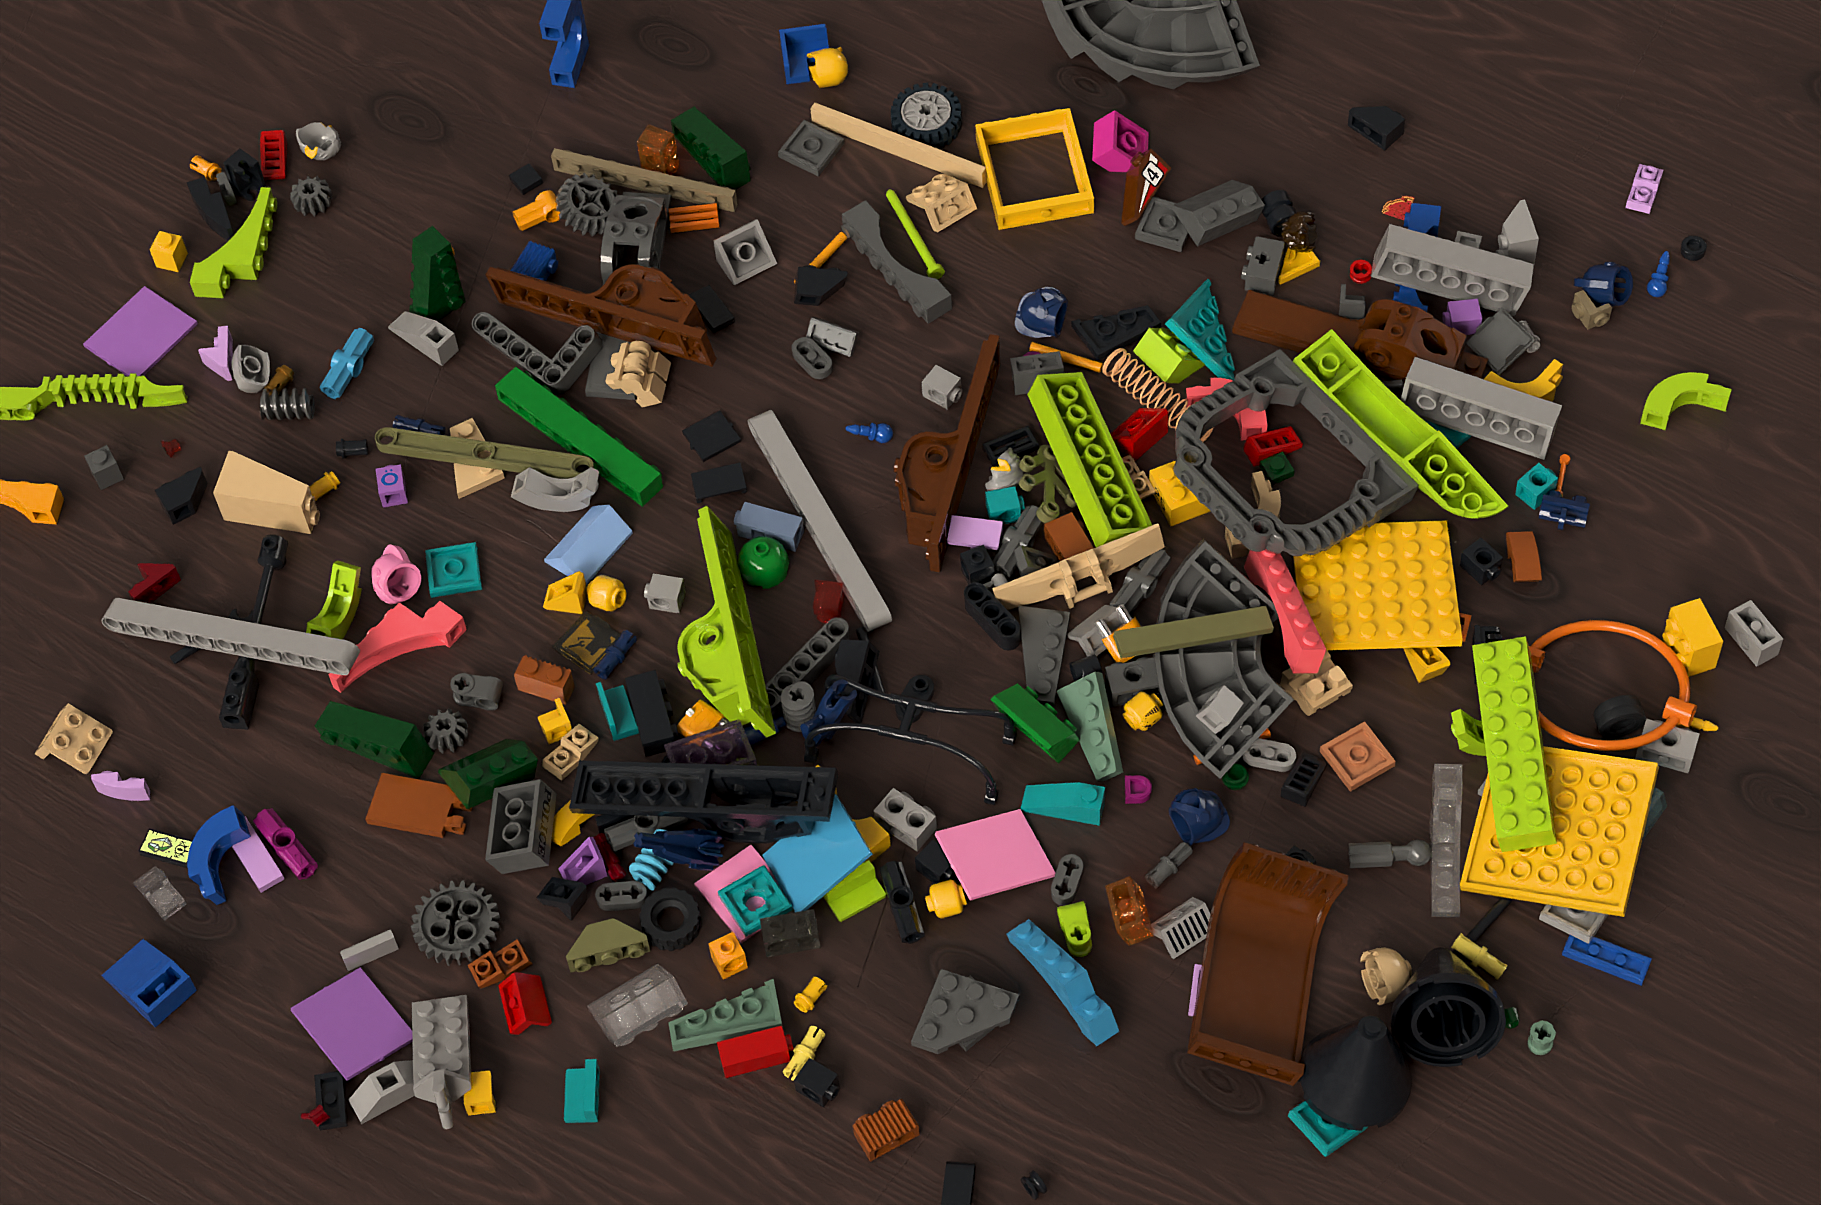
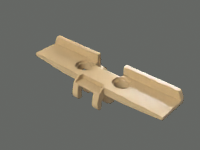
(1096, 562)

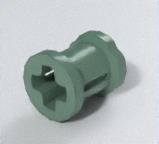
(1539, 1046)

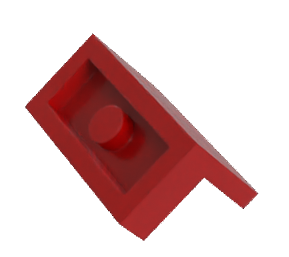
(524, 1002)

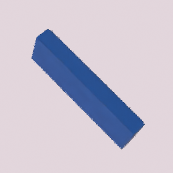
(1608, 958)

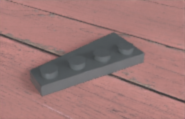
(1043, 649)

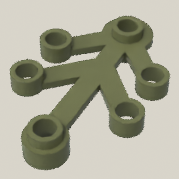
(1045, 457)

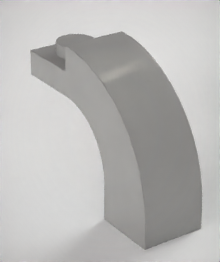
(553, 493)

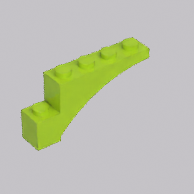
(240, 255)

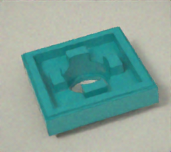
(759, 884)

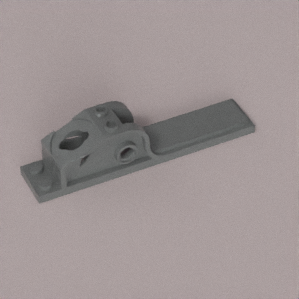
(636, 221)

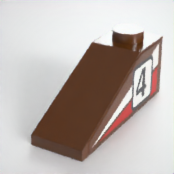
(1141, 183)

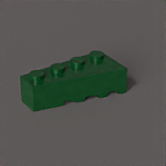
(712, 149)
(435, 276)
(375, 737)

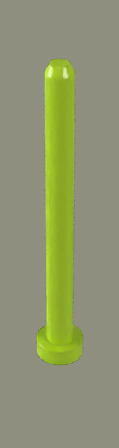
(934, 270)

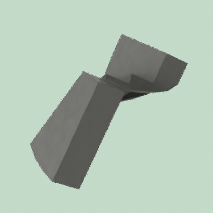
(1156, 38)
(1189, 675)

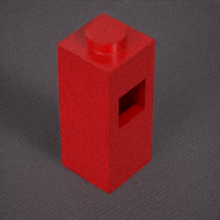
(754, 1051)

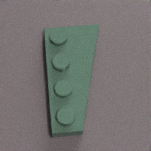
(729, 1019)

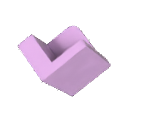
(975, 532)

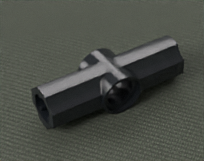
(906, 914)

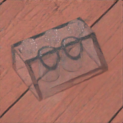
(638, 1005)

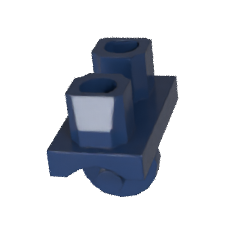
(1564, 510)

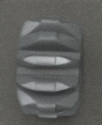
(311, 195)
(445, 730)

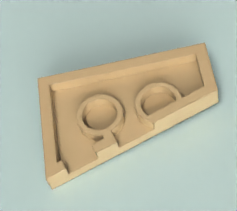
(472, 478)

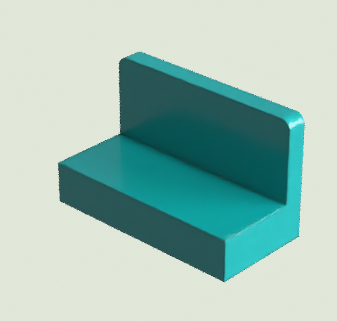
(617, 712)
(582, 1093)

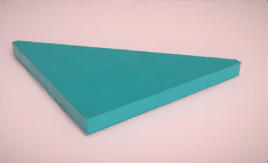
(1200, 331)

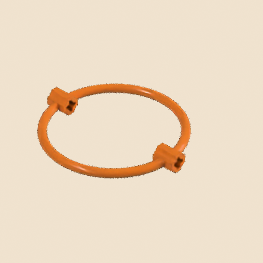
(1676, 710)

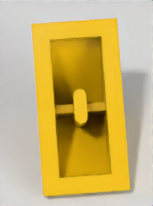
(567, 594)
(1427, 662)

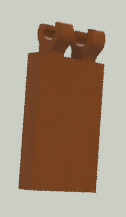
(415, 806)

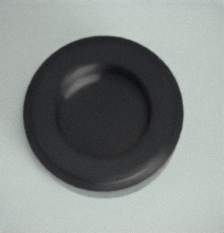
(1693, 248)

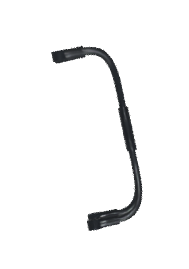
(905, 734)

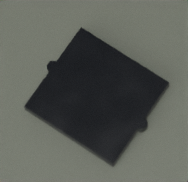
(711, 436)

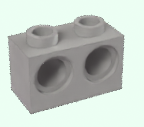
(901, 823)

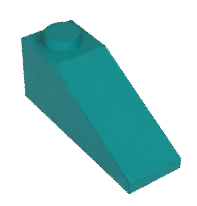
(1066, 801)

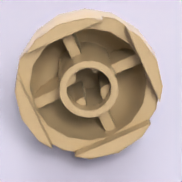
(1385, 974)

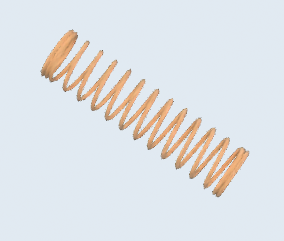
(1114, 371)

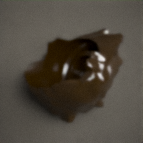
(1300, 232)

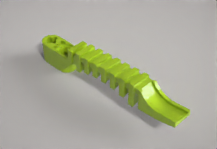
(25, 402)

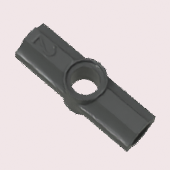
(1021, 534)
(1141, 581)
(623, 833)

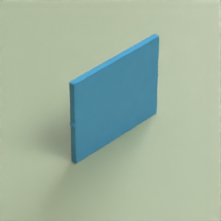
(817, 862)

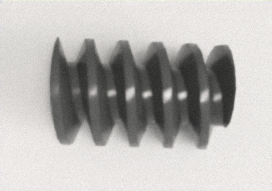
(287, 405)
(798, 705)

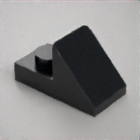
(564, 894)

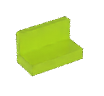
(855, 892)

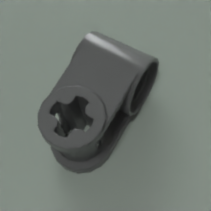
(478, 691)

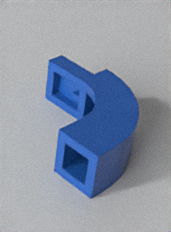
(209, 846)

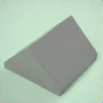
(744, 252)

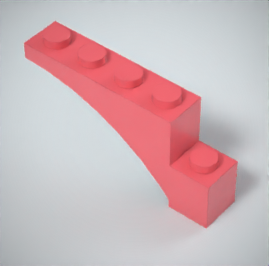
(402, 633)

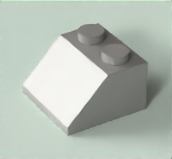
(1519, 235)

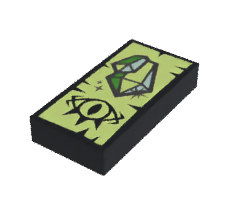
(165, 847)

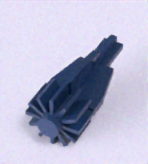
(691, 847)

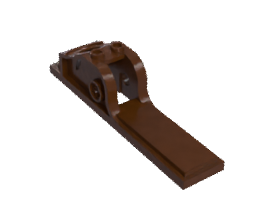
(643, 313)
(1389, 329)
(938, 464)

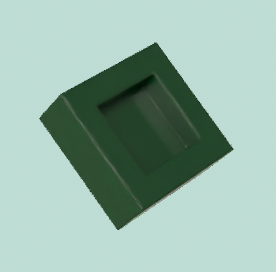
(1277, 468)

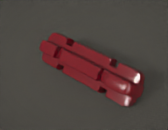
(610, 858)

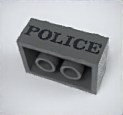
(521, 826)

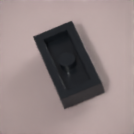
(332, 1096)

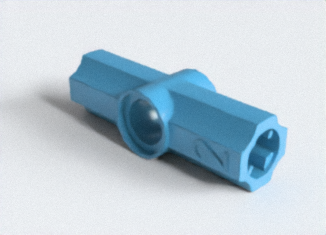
(347, 363)

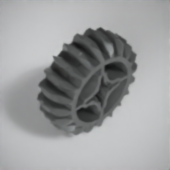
(587, 197)

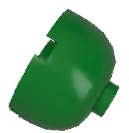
(763, 562)

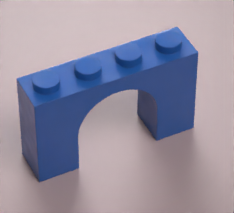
(565, 23)

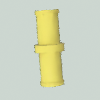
(1479, 956)
(804, 1051)

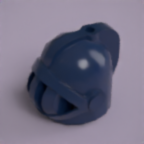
(1600, 283)
(1041, 313)
(1198, 815)

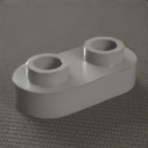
(1269, 754)

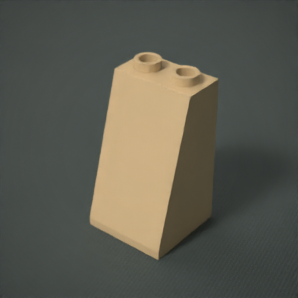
(264, 496)

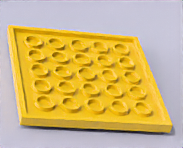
(1383, 588)
(1599, 830)

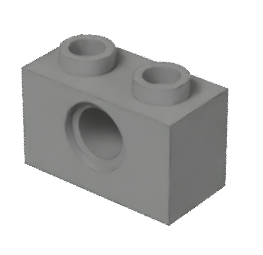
(1753, 633)
(1675, 757)

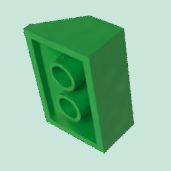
(1037, 721)

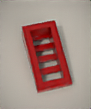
(273, 141)
(1257, 451)

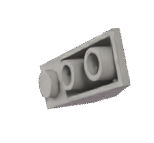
(426, 336)

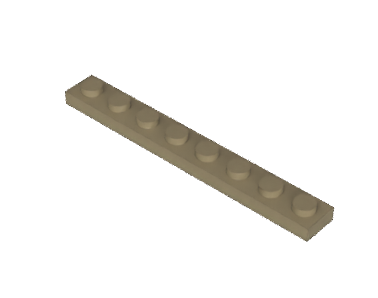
(644, 180)

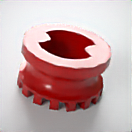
(1360, 265)

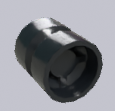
(1277, 210)

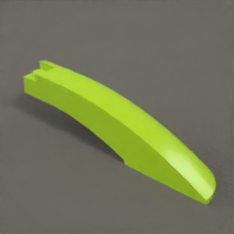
(1398, 430)

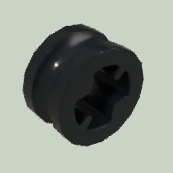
(1033, 1185)

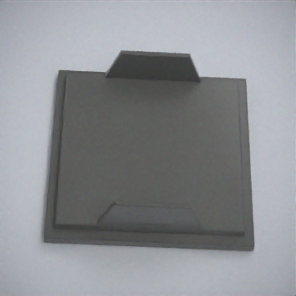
(1500, 341)

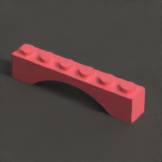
(1301, 640)

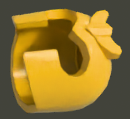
(830, 67)

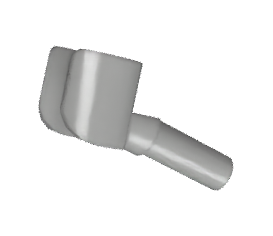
(996, 580)

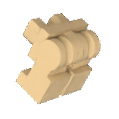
(639, 372)
(1317, 689)

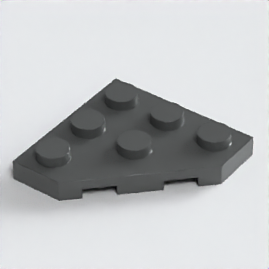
(961, 1011)

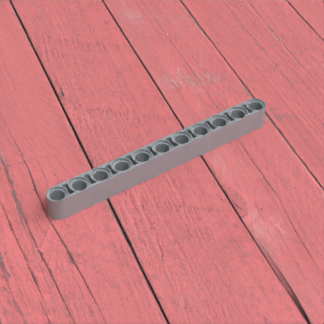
(819, 521)
(231, 636)

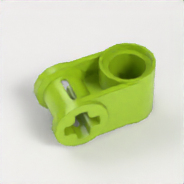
(1075, 925)

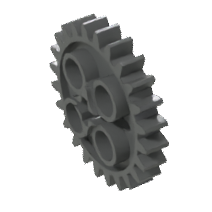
(431, 921)

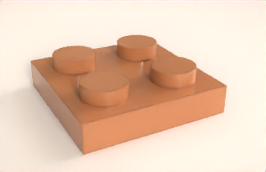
(1357, 756)

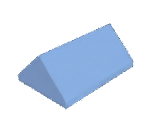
(590, 543)

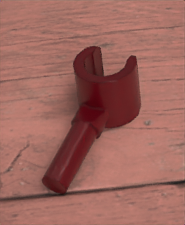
(317, 1115)

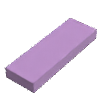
(258, 861)

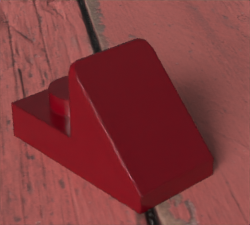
(157, 580)

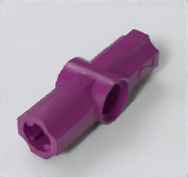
(292, 854)

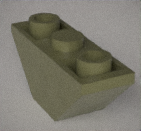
(606, 944)

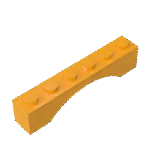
(36, 501)

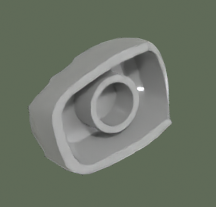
(250, 368)

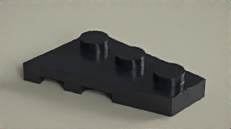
(1109, 333)

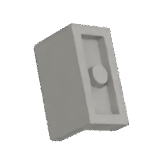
(1089, 635)

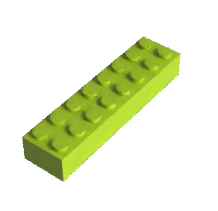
(1088, 457)
(1514, 744)

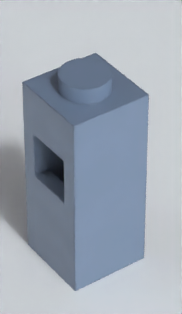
(763, 521)

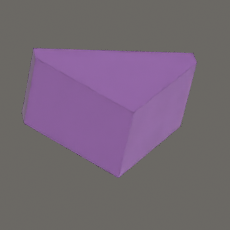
(584, 864)

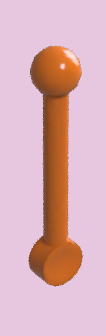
(1564, 460)

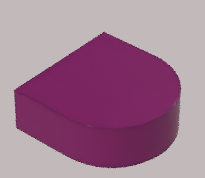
(1137, 789)

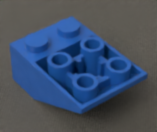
(150, 982)

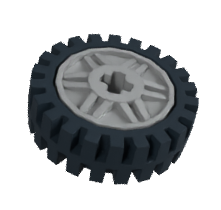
(927, 115)

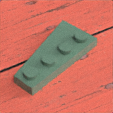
(1091, 715)

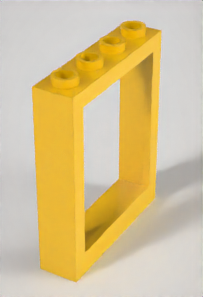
(1045, 209)

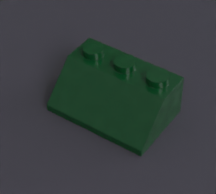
(490, 768)

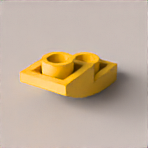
(567, 825)

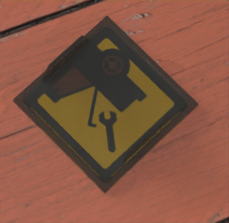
(586, 641)

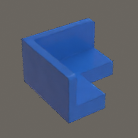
(796, 45)

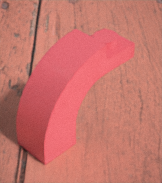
(1249, 421)

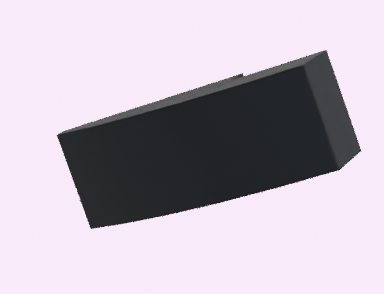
(211, 208)

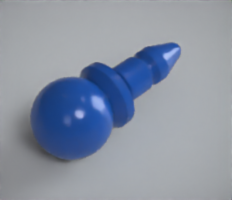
(1657, 285)
(881, 433)

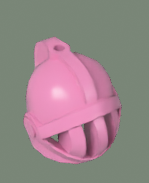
(395, 576)

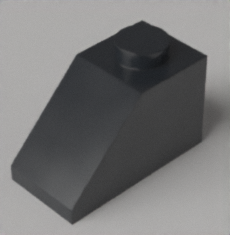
(1377, 124)

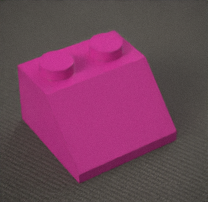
(1117, 142)

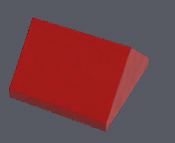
(1141, 431)

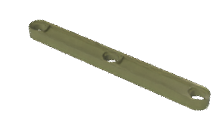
(466, 452)

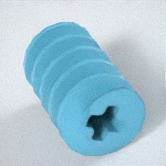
(647, 867)

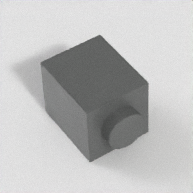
(103, 467)

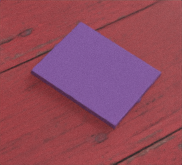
(140, 333)
(353, 1023)

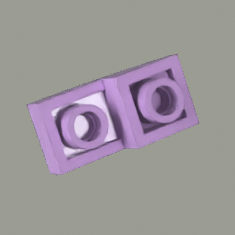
(1644, 188)
(111, 784)

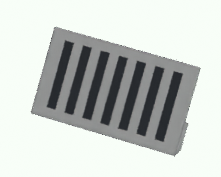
(1183, 926)

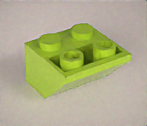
(1167, 355)

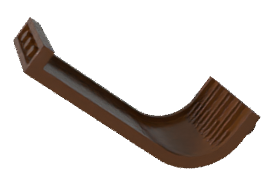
(1261, 962)

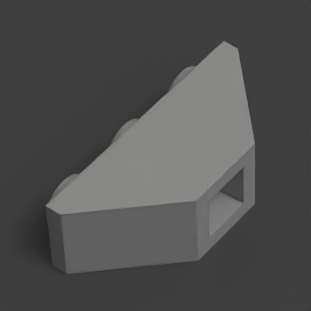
(383, 1090)

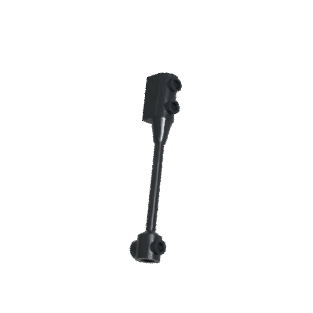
(242, 681)

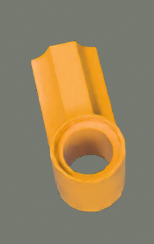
(536, 212)

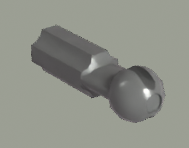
(1384, 854)

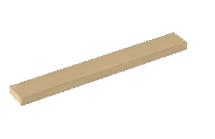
(898, 145)

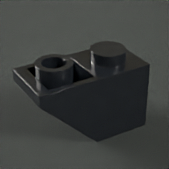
(816, 284)
(183, 495)

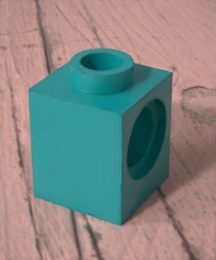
(1532, 493)
(1004, 505)

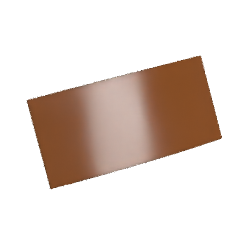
(1524, 556)
(497, 967)

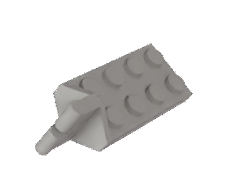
(441, 1052)

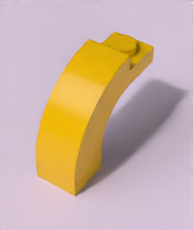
(1541, 387)

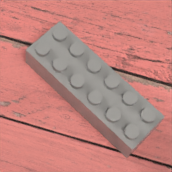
(1451, 269)
(1480, 408)

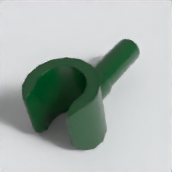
(1512, 1018)

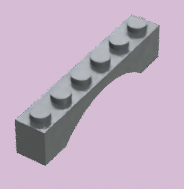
(925, 294)

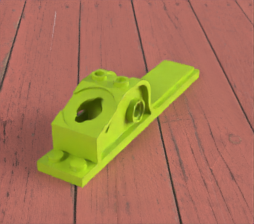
(730, 665)

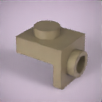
(1588, 313)

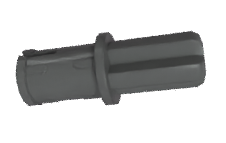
(1168, 865)

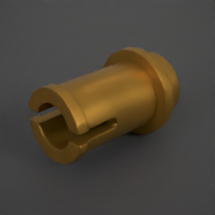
(280, 379)

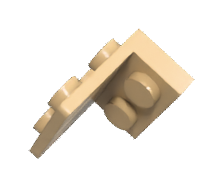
(943, 200)
(75, 739)

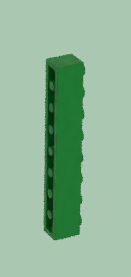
(579, 435)

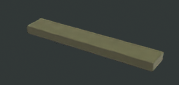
(1193, 632)

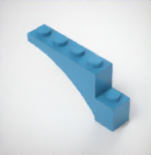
(1067, 980)

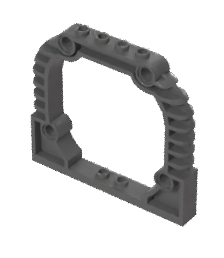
(1281, 381)

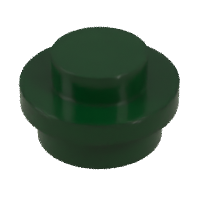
(1236, 777)

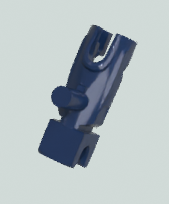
(830, 711)

